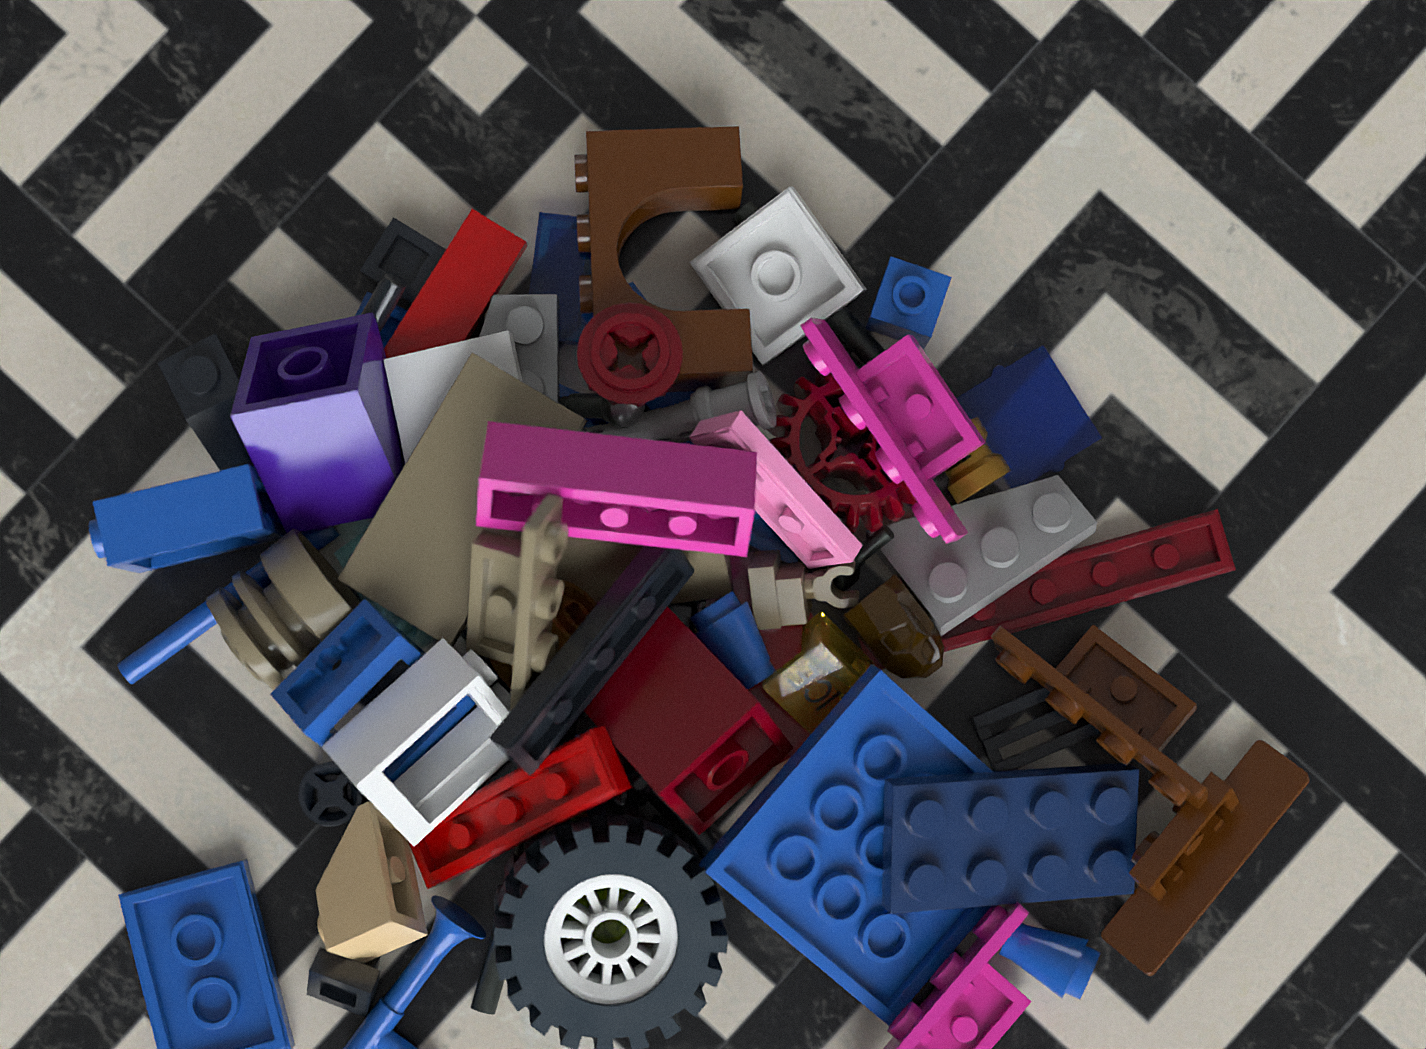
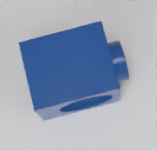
(908, 301)

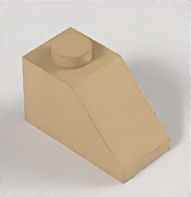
(370, 891)

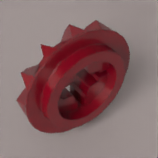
(633, 326)

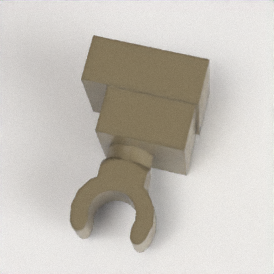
(785, 590)

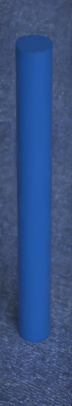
(198, 621)

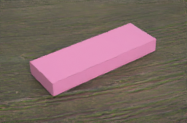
(783, 495)

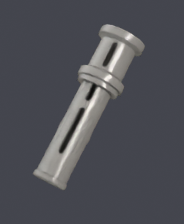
(679, 420)

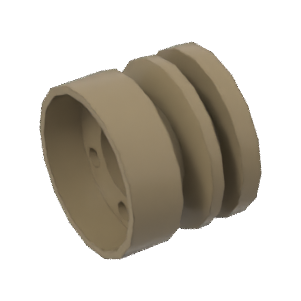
(287, 617)

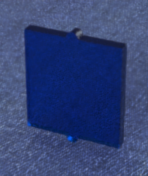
(1030, 417)

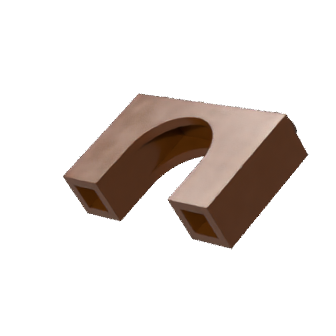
(650, 174)

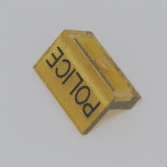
(819, 674)

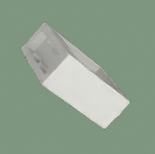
(400, 716)

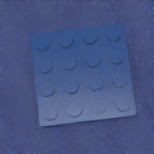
(814, 847)

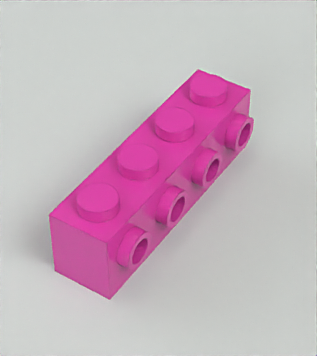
(609, 482)

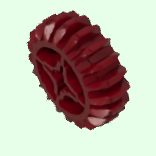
(835, 428)

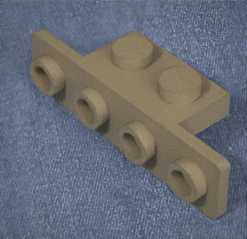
(518, 595)

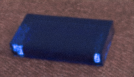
(558, 269)

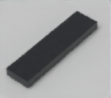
(591, 656)

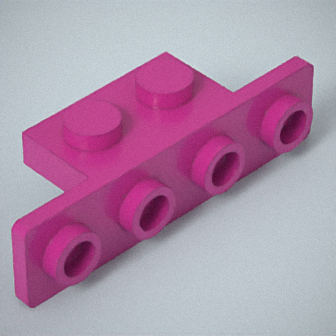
(908, 414)
(970, 998)

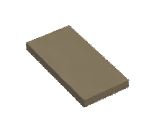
(423, 534)

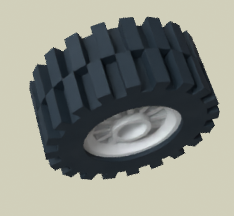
(574, 863)

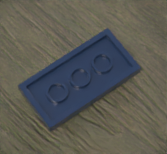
(1009, 837)

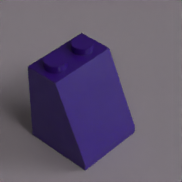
(320, 421)

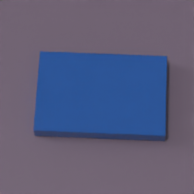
(206, 962)

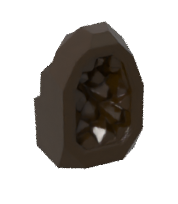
(897, 631)

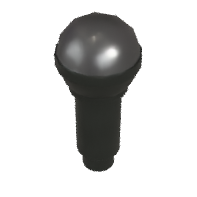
(594, 406)

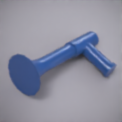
(449, 929)

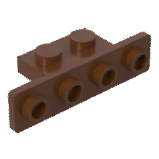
(1117, 696)
(1200, 854)

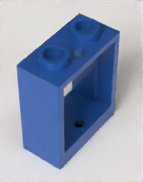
(184, 520)
(368, 649)

